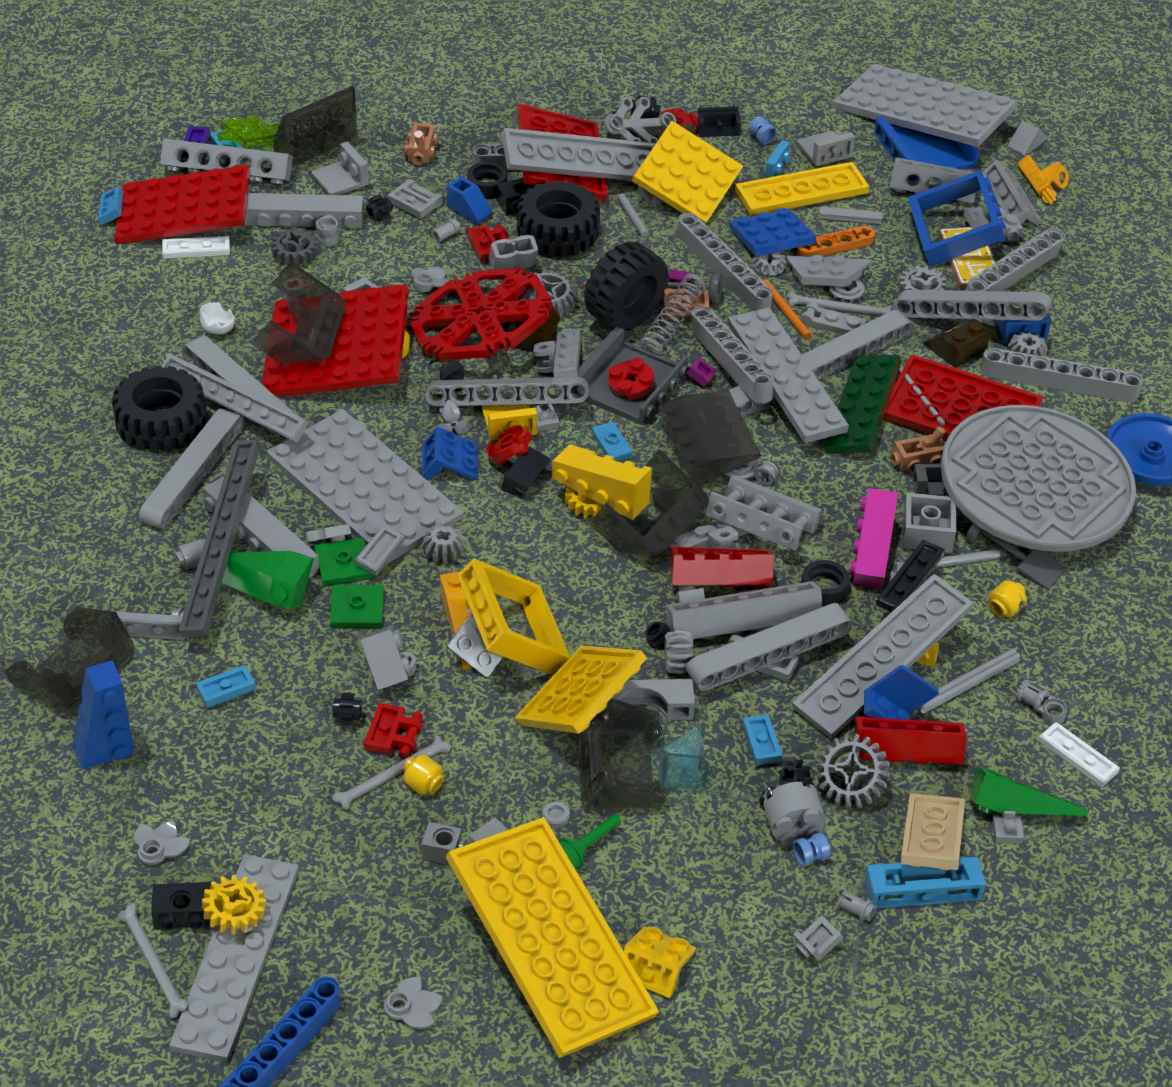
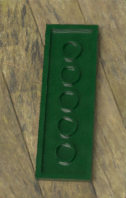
(864, 403)

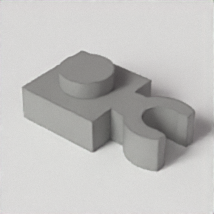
(335, 533)

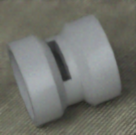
(327, 231)

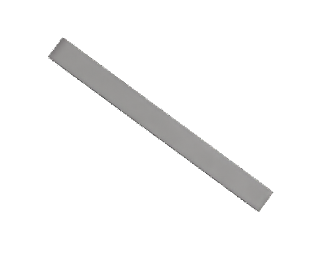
(842, 351)

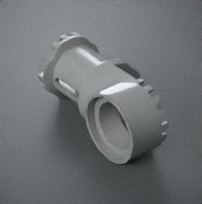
(1042, 702)

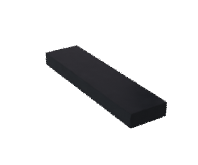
(910, 575)

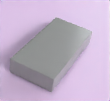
(379, 550)

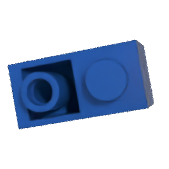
(468, 200)

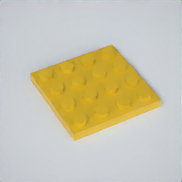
(687, 172)
(581, 688)

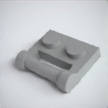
(415, 199)

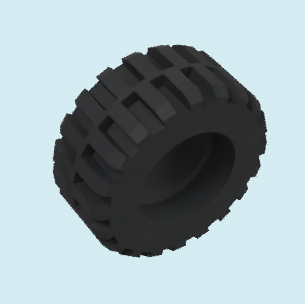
(559, 217)
(626, 286)
(159, 428)

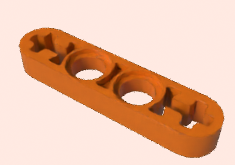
(857, 236)

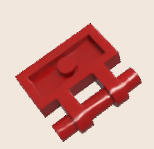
(483, 237)
(385, 727)

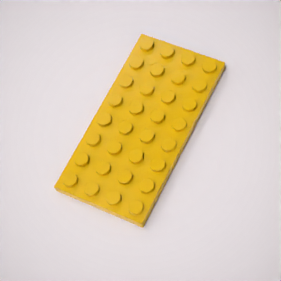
(552, 936)

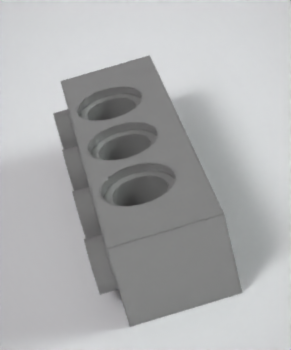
(925, 172)

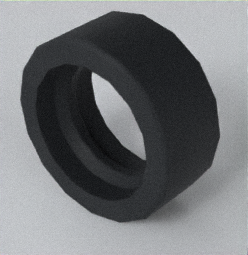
(487, 170)
(832, 570)

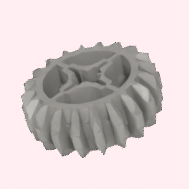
(559, 288)
(854, 748)

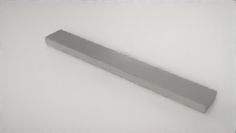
(243, 402)

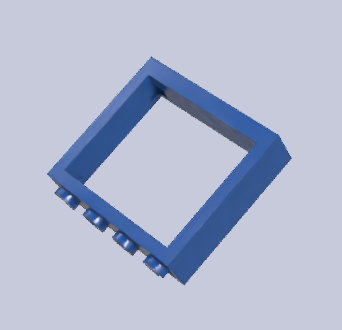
(969, 240)

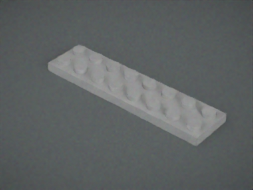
(573, 154)
(792, 379)
(894, 642)
(233, 968)

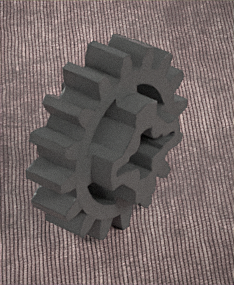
(295, 246)

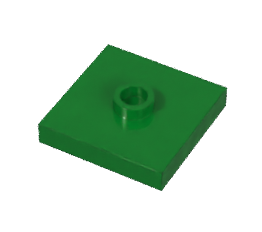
(338, 562)
(357, 606)

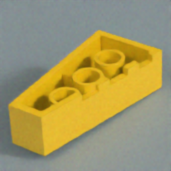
(604, 479)

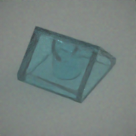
(683, 760)

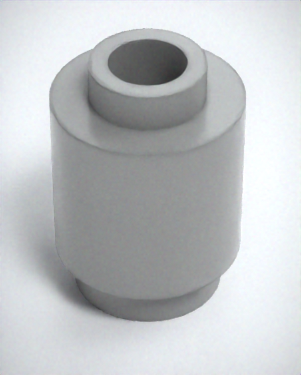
(189, 554)

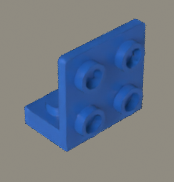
(1008, 328)
(449, 451)
(897, 694)

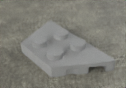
(827, 271)

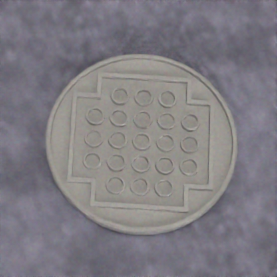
(1038, 478)

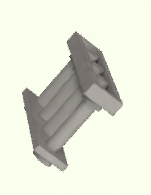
(764, 512)

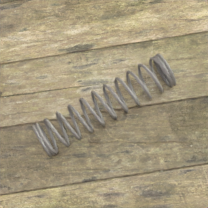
(675, 310)

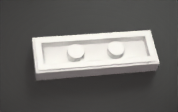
(195, 247)
(1079, 754)

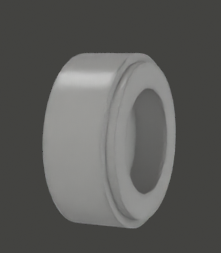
(556, 814)

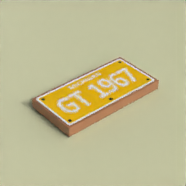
(969, 264)

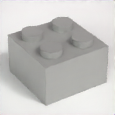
(929, 519)

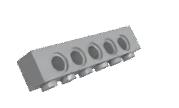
(173, 150)

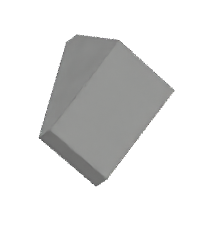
(1026, 139)

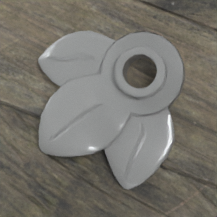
(427, 279)
(161, 840)
(417, 1004)

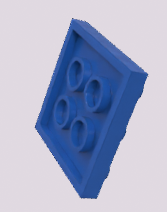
(772, 232)

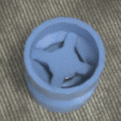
(762, 130)
(811, 849)

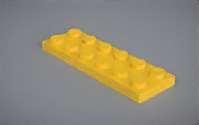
(801, 188)

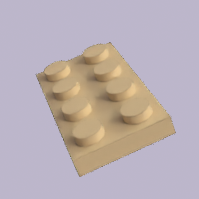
(933, 832)

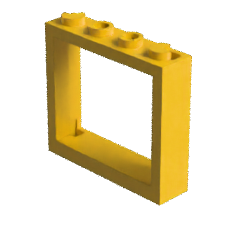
(479, 585)

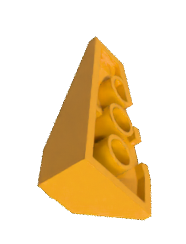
(454, 604)

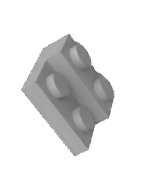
(980, 216)

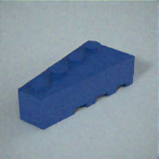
(103, 720)

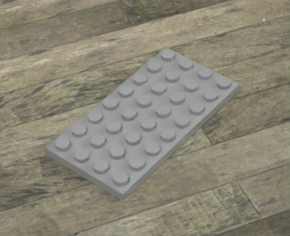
(926, 104)
(363, 481)

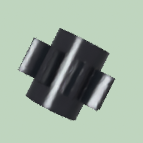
(379, 208)
(347, 709)
(795, 772)

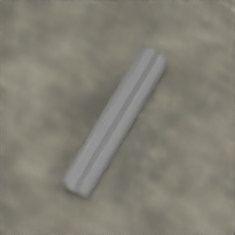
(850, 215)

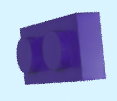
(197, 135)

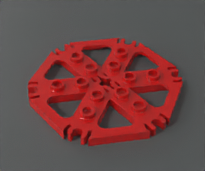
(481, 314)

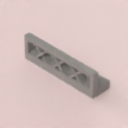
(1010, 193)

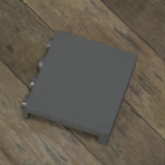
(615, 351)

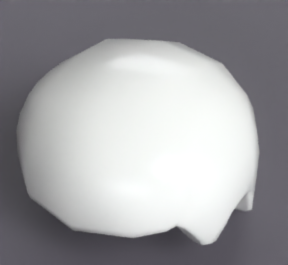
(215, 319)

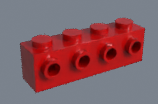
(914, 739)

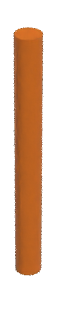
(789, 313)

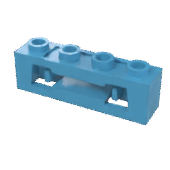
(923, 884)

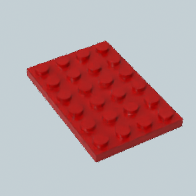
(547, 121)
(183, 204)
(951, 393)

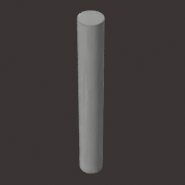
(633, 215)
(968, 558)

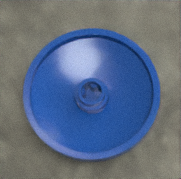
(1146, 445)

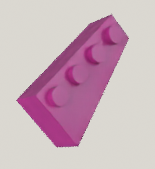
(875, 538)

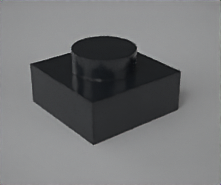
(453, 372)

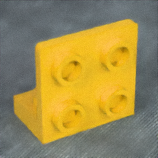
(502, 417)
(658, 959)

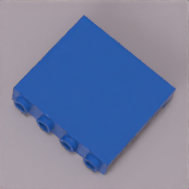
(924, 147)

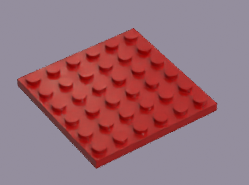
(364, 349)

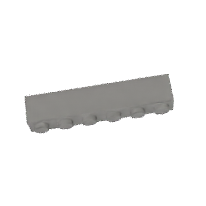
(303, 210)
(260, 527)
(743, 610)

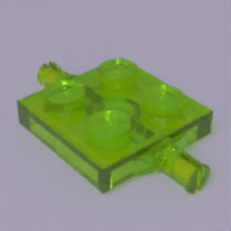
(247, 131)

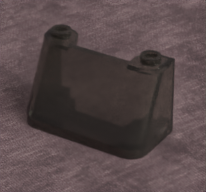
(92, 639)
(617, 759)

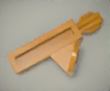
(1042, 179)

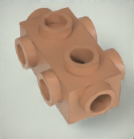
(421, 145)
(918, 450)

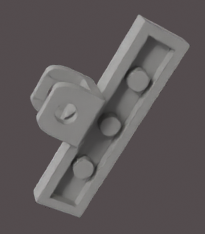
(563, 355)
(710, 536)

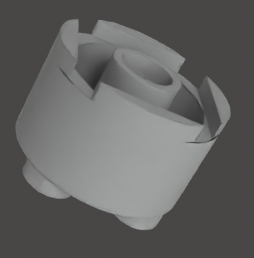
(794, 812)

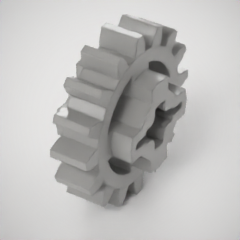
(921, 280)

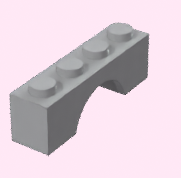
(669, 696)

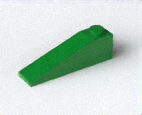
(270, 576)
(1001, 794)

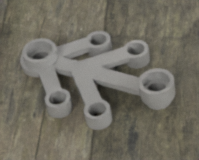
(616, 124)

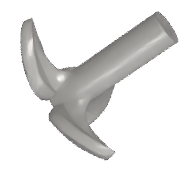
(451, 413)

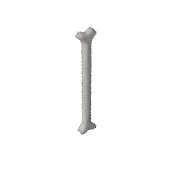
(840, 306)
(347, 797)
(175, 1002)

